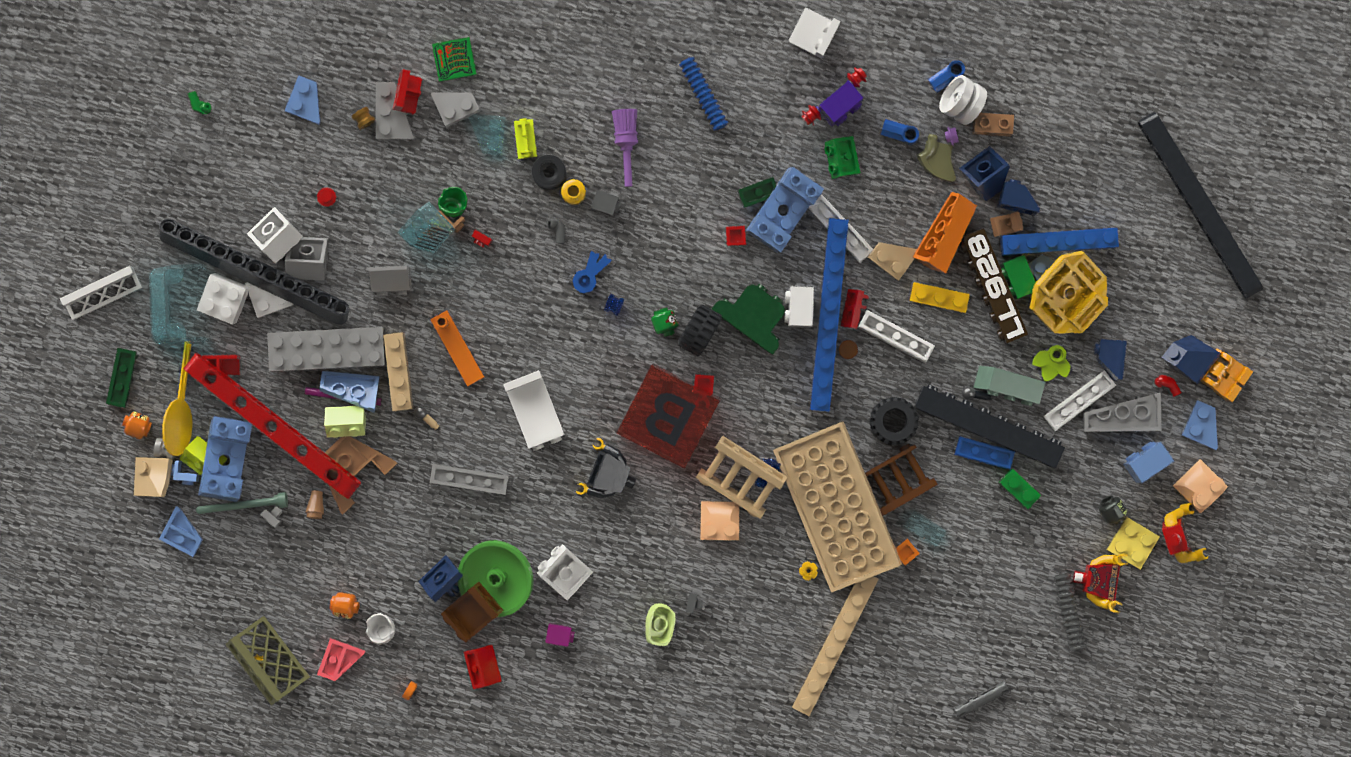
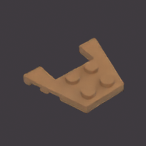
(354, 457)

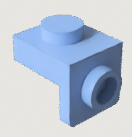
(186, 478)

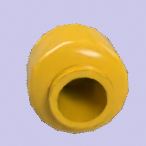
(573, 192)

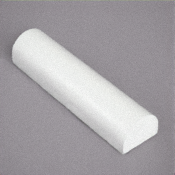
(896, 336)

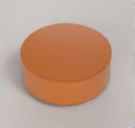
(409, 691)

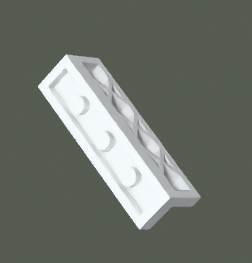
(97, 286)

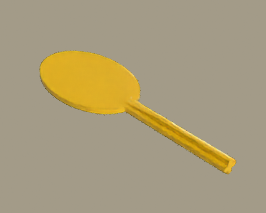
(178, 416)

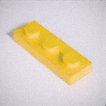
(939, 297)

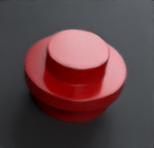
(326, 197)

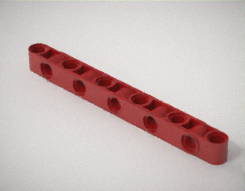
(284, 435)

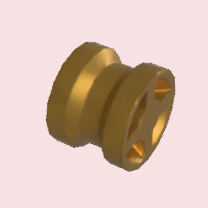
(363, 118)

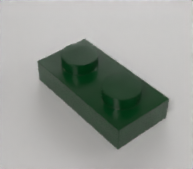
(756, 192)

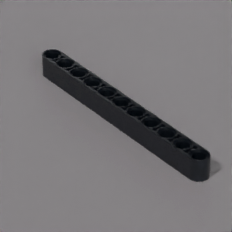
(1200, 204)
(249, 264)

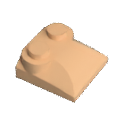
(1200, 486)
(719, 520)

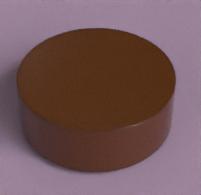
(848, 349)

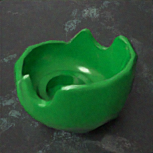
(452, 202)

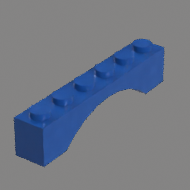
(1059, 241)

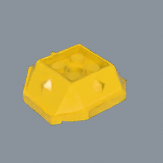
(1084, 296)

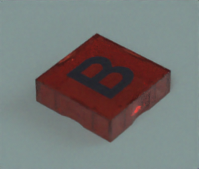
(668, 416)

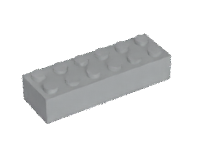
(326, 349)

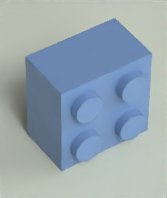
(1148, 462)

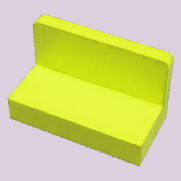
(195, 453)

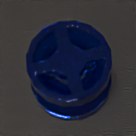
(614, 304)

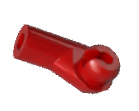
(1168, 382)

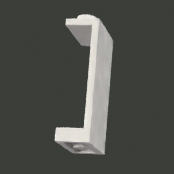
(534, 410)

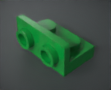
(842, 157)

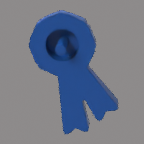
(585, 280)

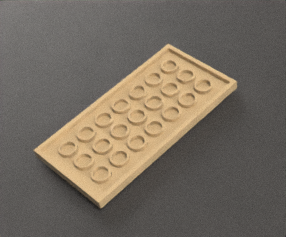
(837, 507)

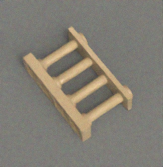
(742, 459)

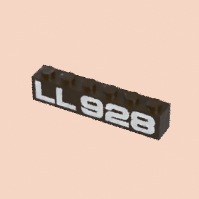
(994, 286)

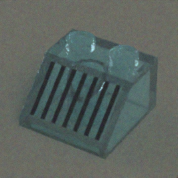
(426, 229)

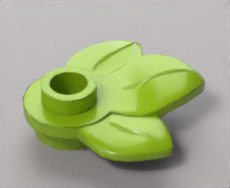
(1052, 366)

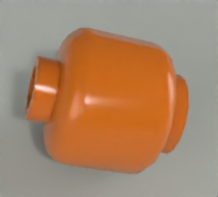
(136, 425)
(344, 605)

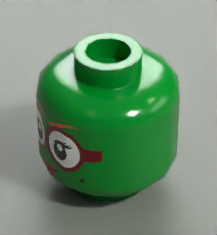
(664, 322)

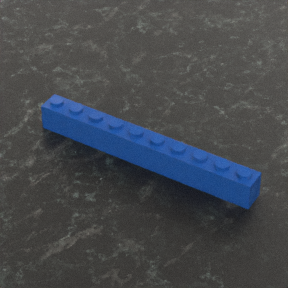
(829, 314)

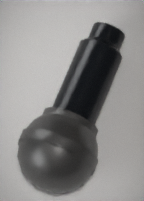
(970, 393)

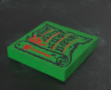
(454, 59)

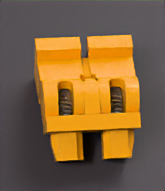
(1225, 376)

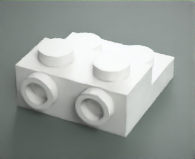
(564, 571)

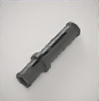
(978, 701)

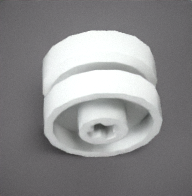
(963, 100)

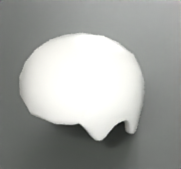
(380, 628)

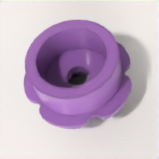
(951, 136)

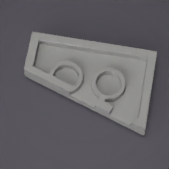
(389, 122)

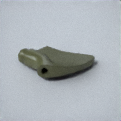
(937, 159)

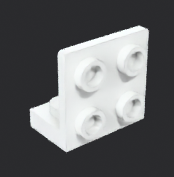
(814, 32)

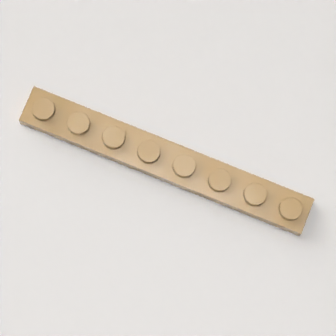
(834, 645)

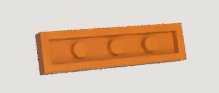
(457, 348)

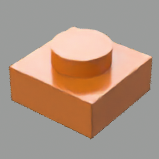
(906, 552)

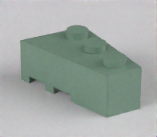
(1009, 385)

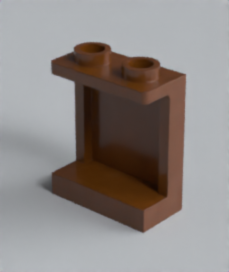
(471, 612)

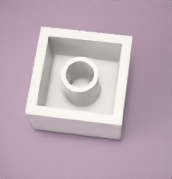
(275, 235)
(223, 298)
(800, 307)

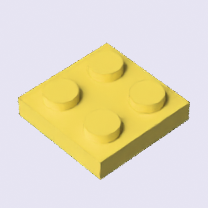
(1134, 541)

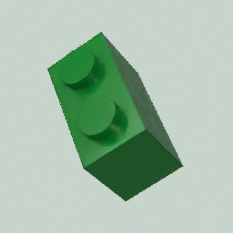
(1018, 276)
(1019, 489)

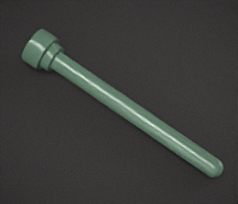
(278, 500)

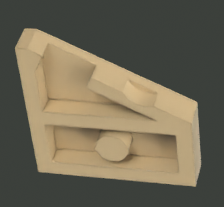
(892, 258)

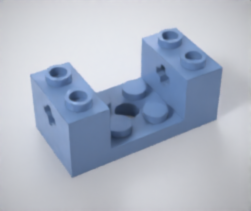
(797, 194)
(229, 439)

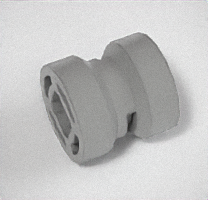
(160, 450)

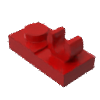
(852, 308)

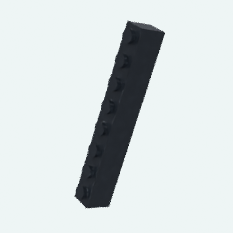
(989, 427)

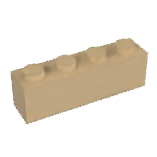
(398, 372)

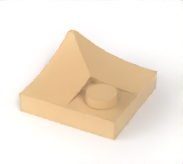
(152, 476)

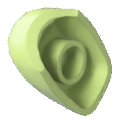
(659, 624)

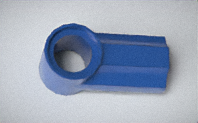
(945, 76)
(897, 131)

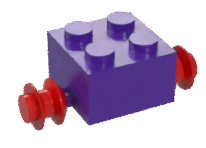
(840, 103)

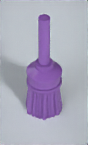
(626, 137)

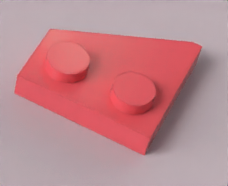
(338, 659)

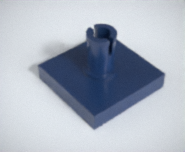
(441, 579)

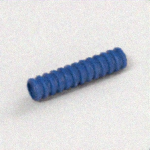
(703, 93)

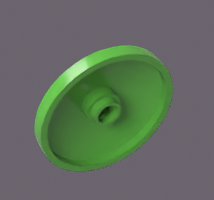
(501, 571)

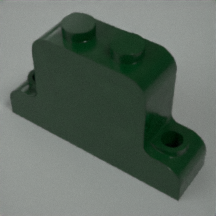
(754, 315)

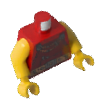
(1177, 537)
(1101, 580)

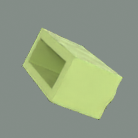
(345, 421)

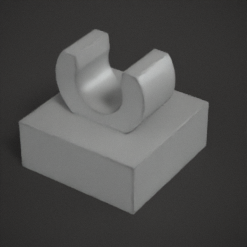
(272, 517)

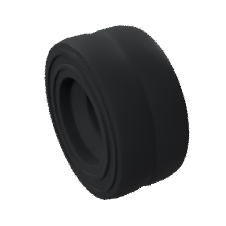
(553, 162)

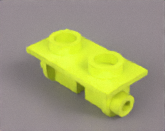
(525, 138)

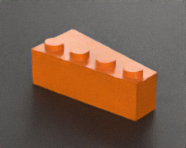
(945, 233)

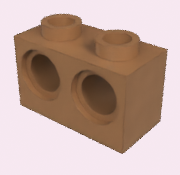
(993, 124)

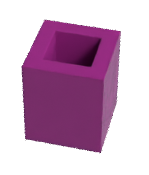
(559, 635)

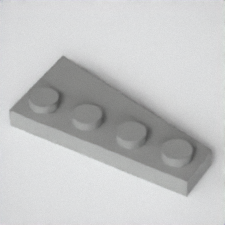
(1132, 415)

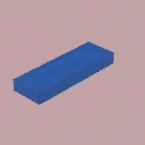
(984, 453)

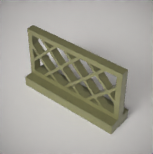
(253, 668)

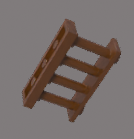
(908, 492)

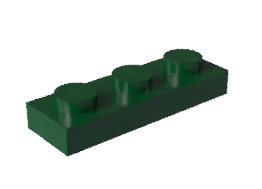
(121, 377)

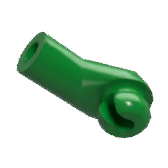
(197, 105)

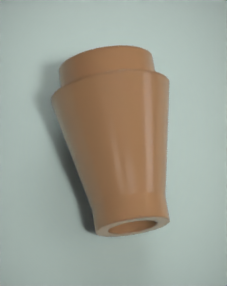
(315, 505)

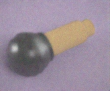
(421, 413)

